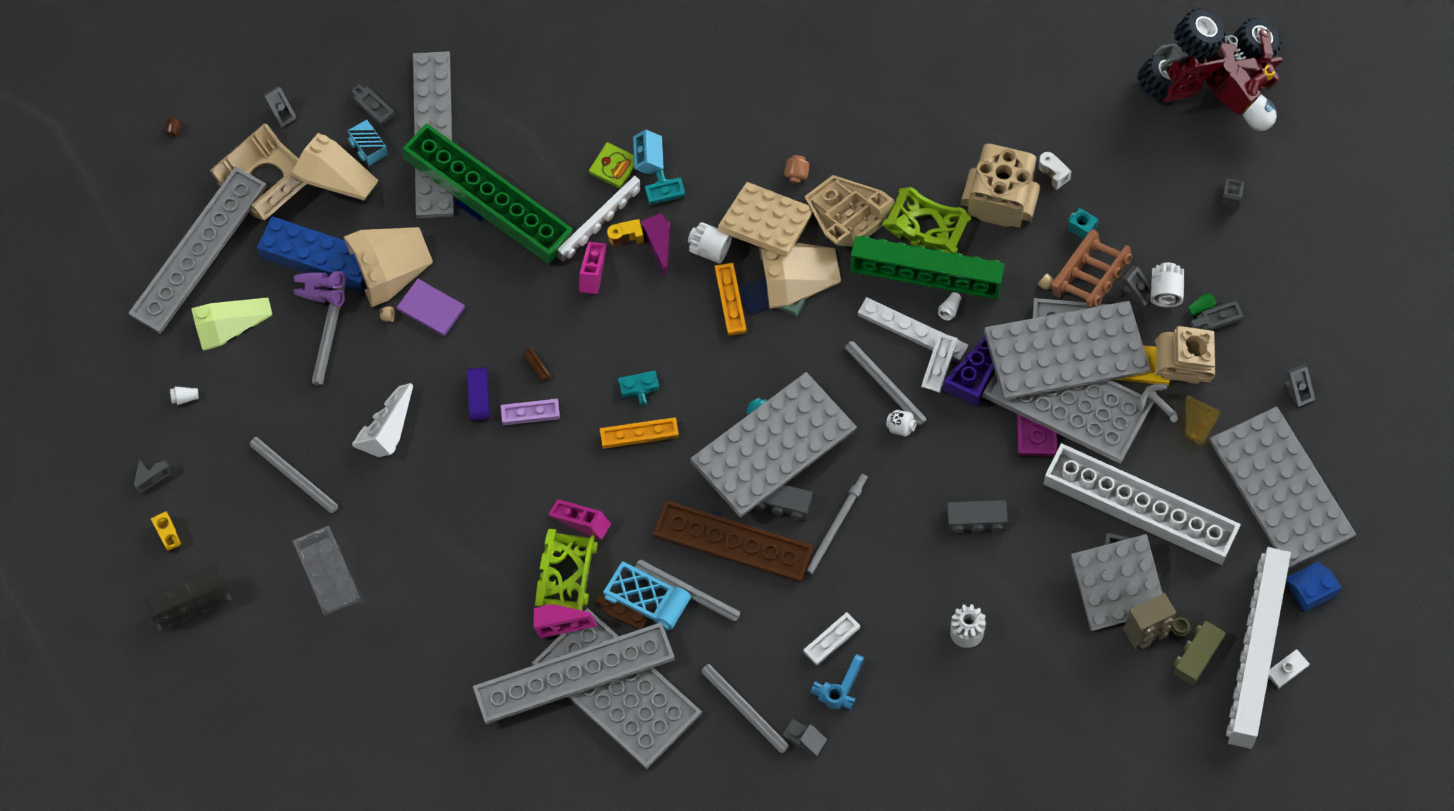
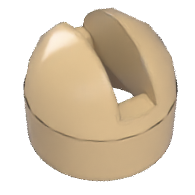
(1045, 282)
(387, 314)

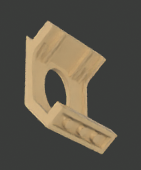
(259, 150)

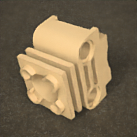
(1186, 355)

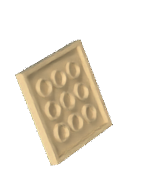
(766, 219)

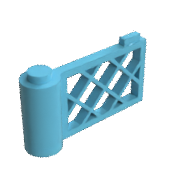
(671, 603)

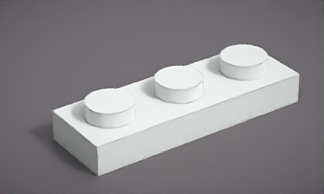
(939, 362)
(831, 639)

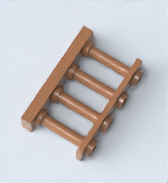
(1082, 257)

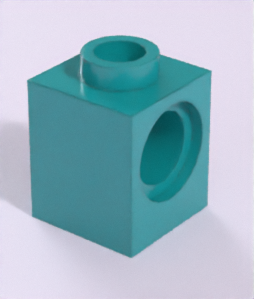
(1082, 216)

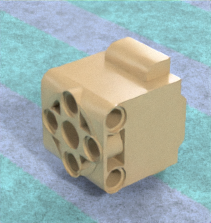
(998, 199)

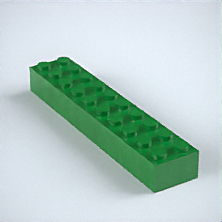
(486, 193)

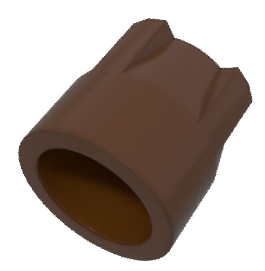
(173, 127)

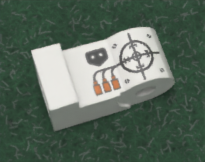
(1055, 169)

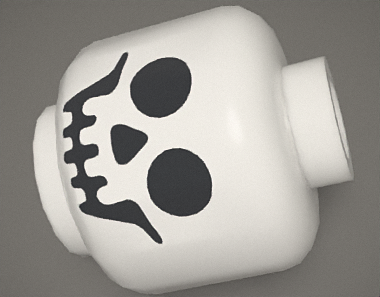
(901, 423)

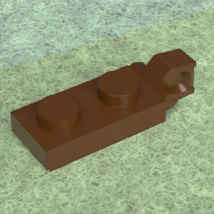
(622, 613)

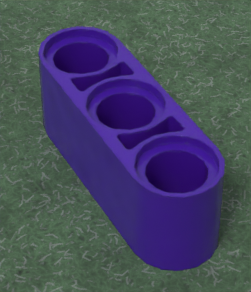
(478, 393)

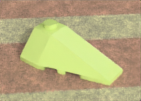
(224, 320)

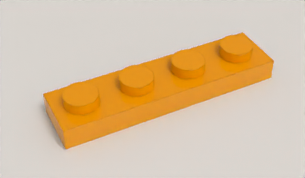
(730, 299)
(639, 433)

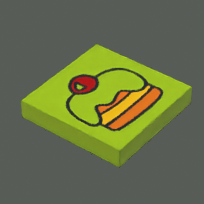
(613, 165)

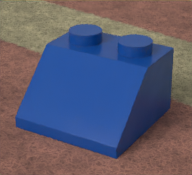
(1313, 586)

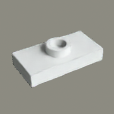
(1288, 669)

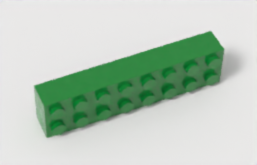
(926, 267)

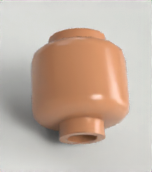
(796, 169)

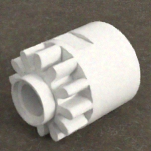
(709, 242)
(1167, 285)
(967, 626)

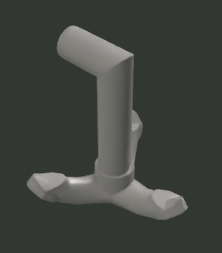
(1150, 392)

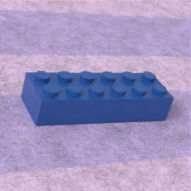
(309, 252)

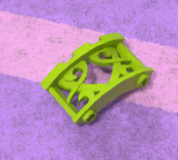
(941, 214)
(556, 544)

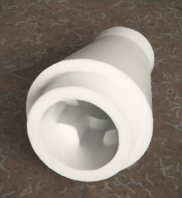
(949, 307)
(182, 395)

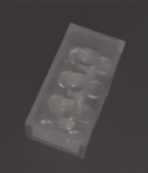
(326, 570)

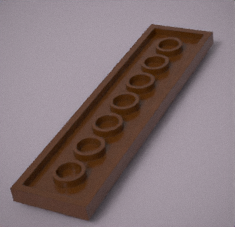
(733, 541)

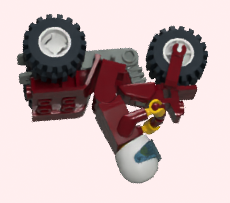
(1231, 65)

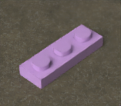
(530, 412)

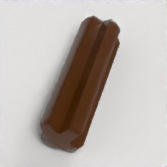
(536, 364)

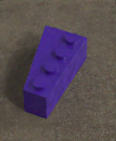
(972, 375)

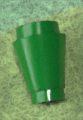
(1202, 304)

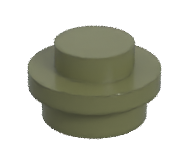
(1180, 627)

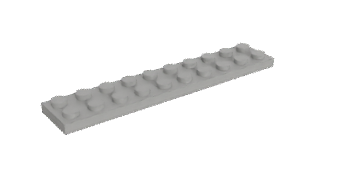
(432, 107)
(197, 250)
(573, 673)

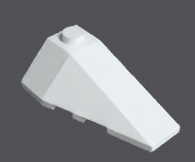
(385, 430)

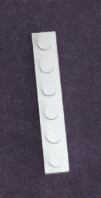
(595, 223)
(906, 326)

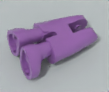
(318, 286)

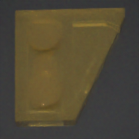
(1199, 420)

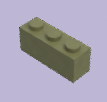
(1198, 652)

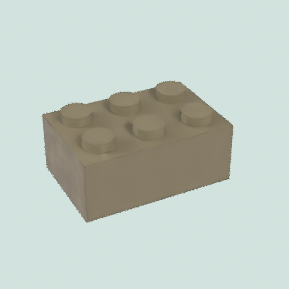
(1150, 621)

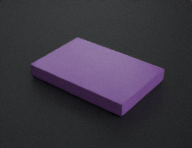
(431, 307)

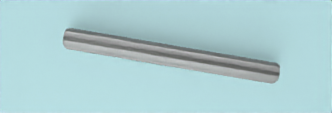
(326, 343)
(885, 382)
(293, 475)
(696, 594)
(763, 727)

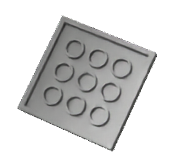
(1115, 579)

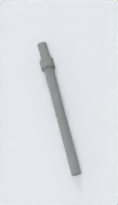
(854, 493)

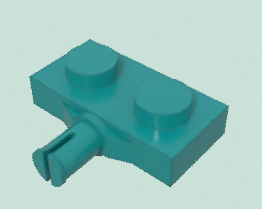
(664, 189)
(639, 385)

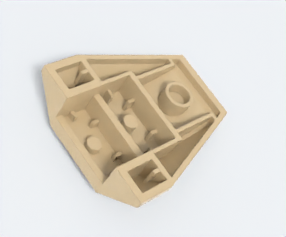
(332, 168)
(848, 209)
(388, 259)
(800, 274)

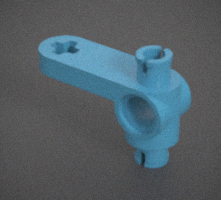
(842, 690)

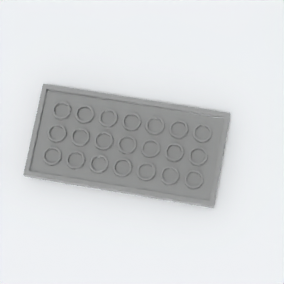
(1066, 350)
(1094, 415)
(773, 444)
(1282, 487)
(636, 711)

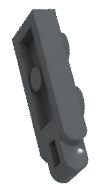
(372, 104)

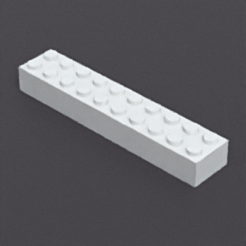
(1141, 504)
(1258, 648)

